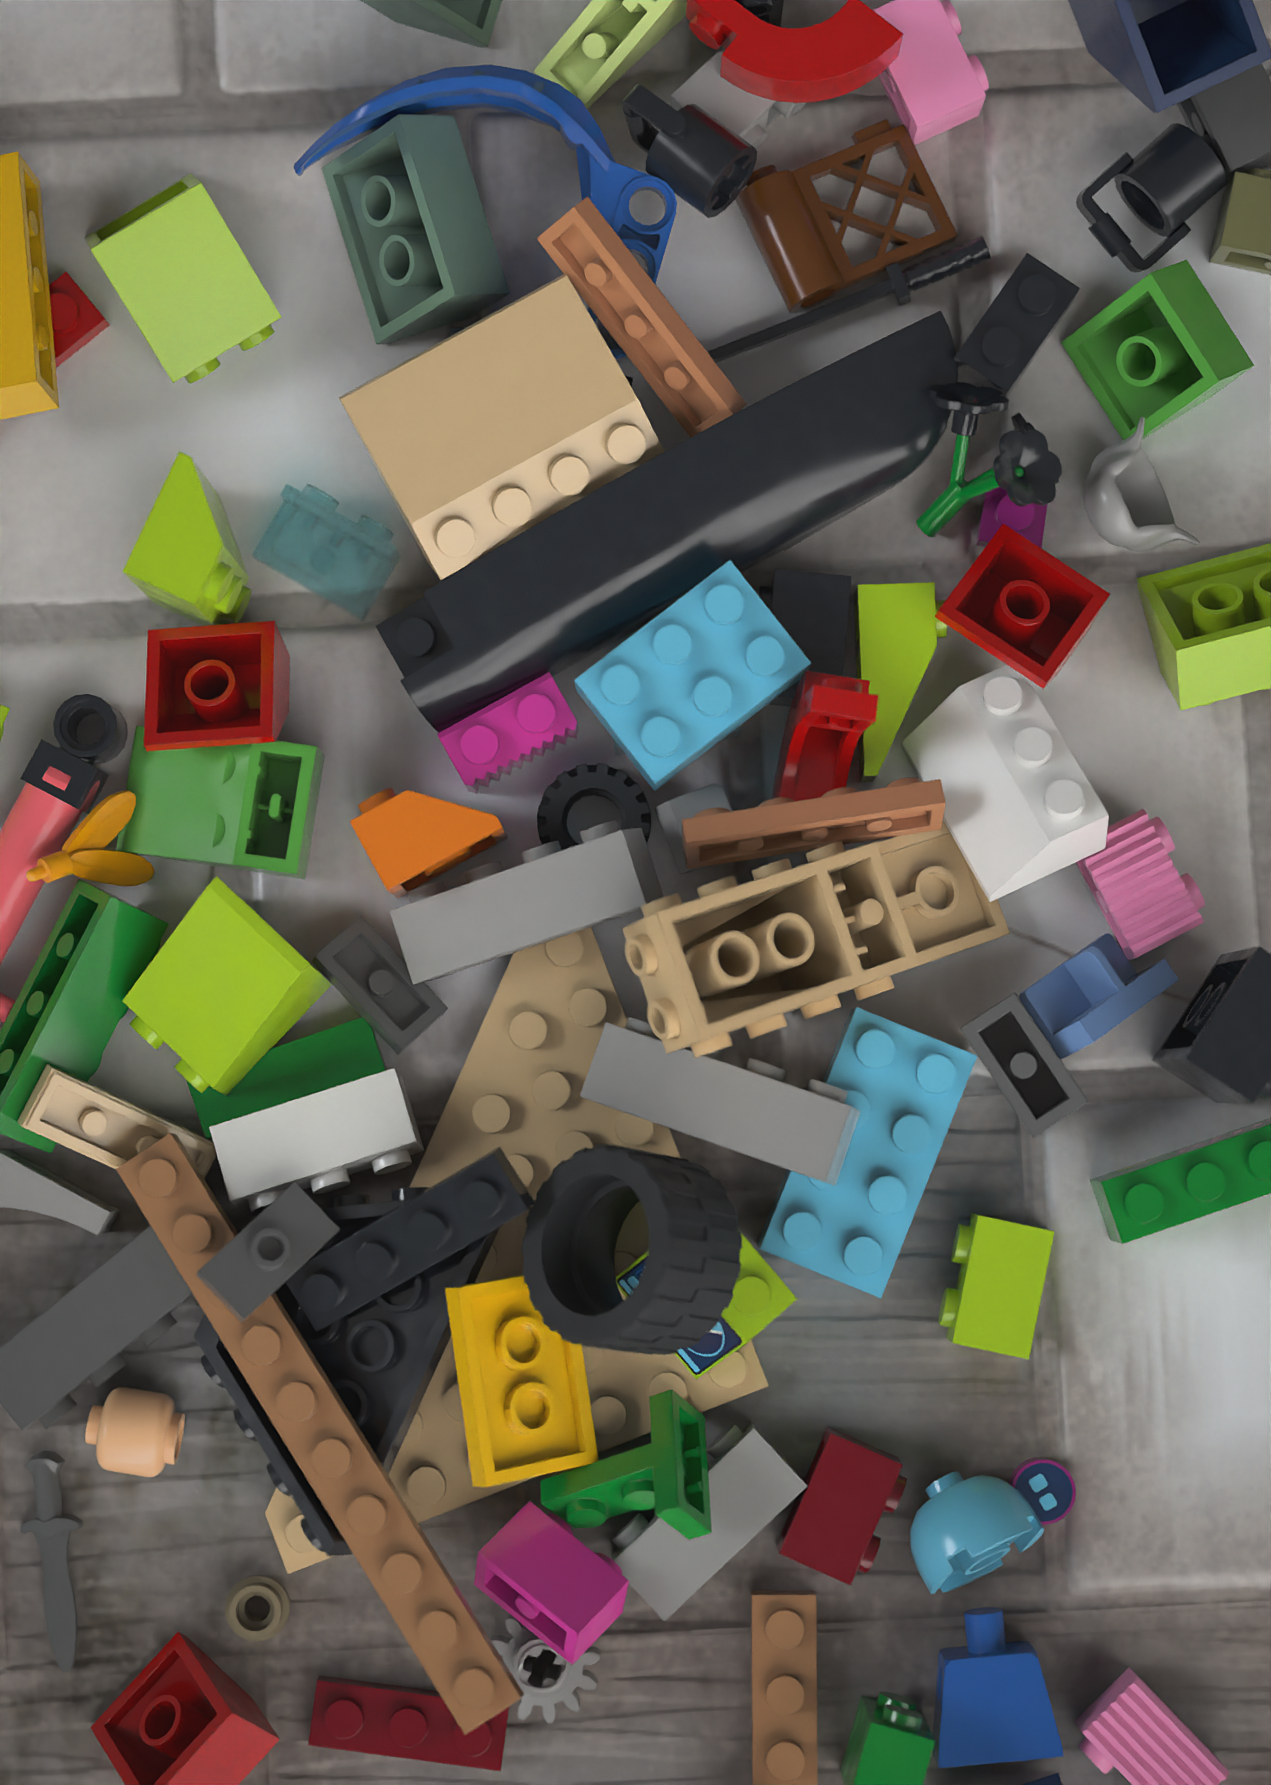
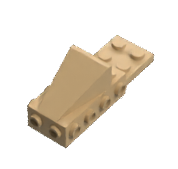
(804, 936)

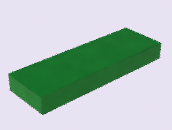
(295, 1072)

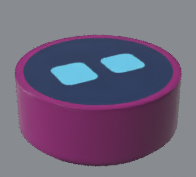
(1045, 1487)

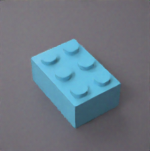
(692, 675)

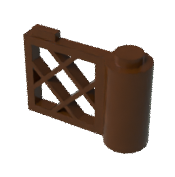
(796, 227)

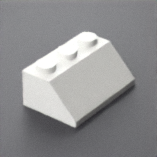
(1007, 783)

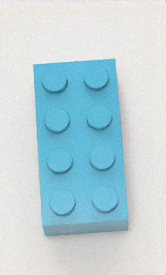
(906, 1101)

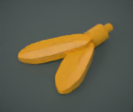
(85, 852)

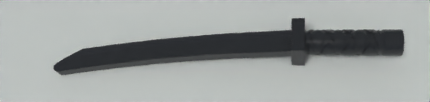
(898, 282)

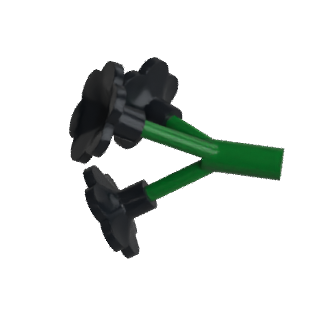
(1021, 468)

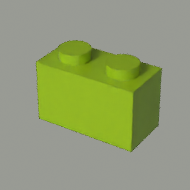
(996, 1285)

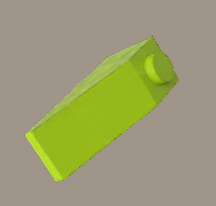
(892, 650)

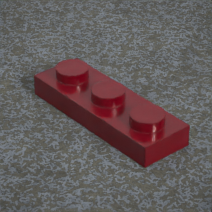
(401, 1724)

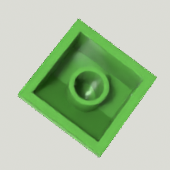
(1157, 351)

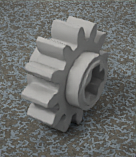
(555, 1684)

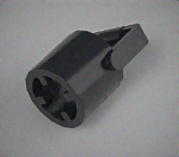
(691, 151)
(1160, 188)

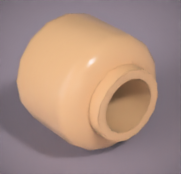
(136, 1431)

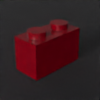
(841, 1506)

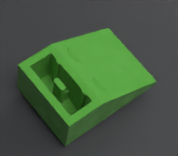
(225, 805)

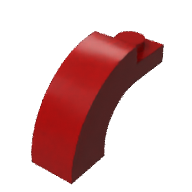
(796, 62)
(822, 734)

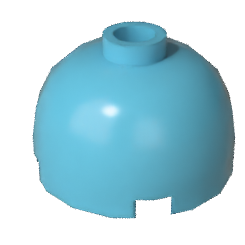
(969, 1529)

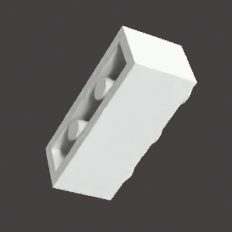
(318, 1140)

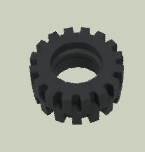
(584, 782)

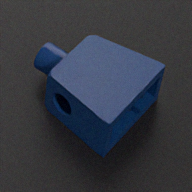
(991, 1699)

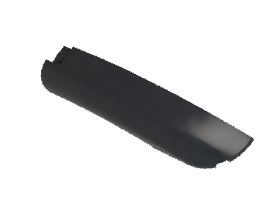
(674, 521)

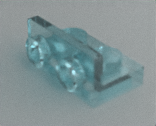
(328, 551)

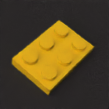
(517, 1385)

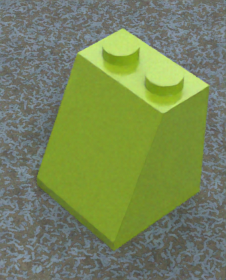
(184, 279)
(222, 990)

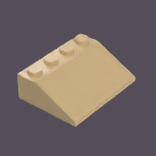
(501, 425)

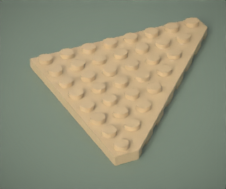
(525, 1097)

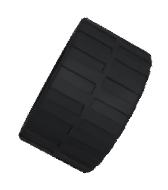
(574, 1241)

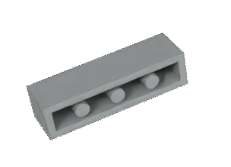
(525, 904)
(722, 1102)

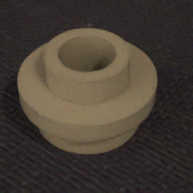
(247, 1625)

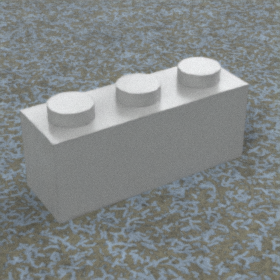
(746, 1489)

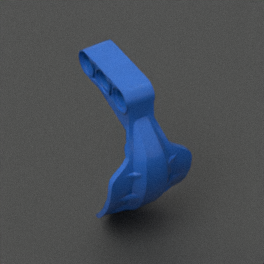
(538, 99)

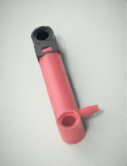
(55, 794)

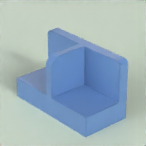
(1092, 995)

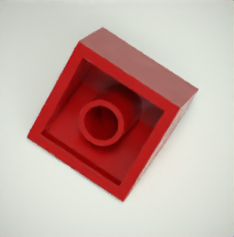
(1023, 606)
(215, 685)
(184, 1723)

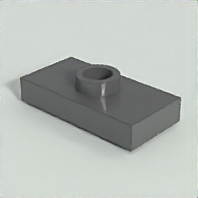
(267, 1252)

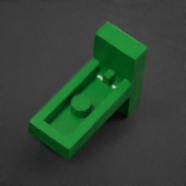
(659, 1475)

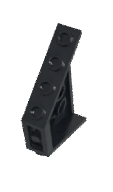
(373, 1358)

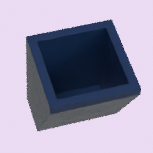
(1171, 46)

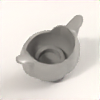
(1128, 498)

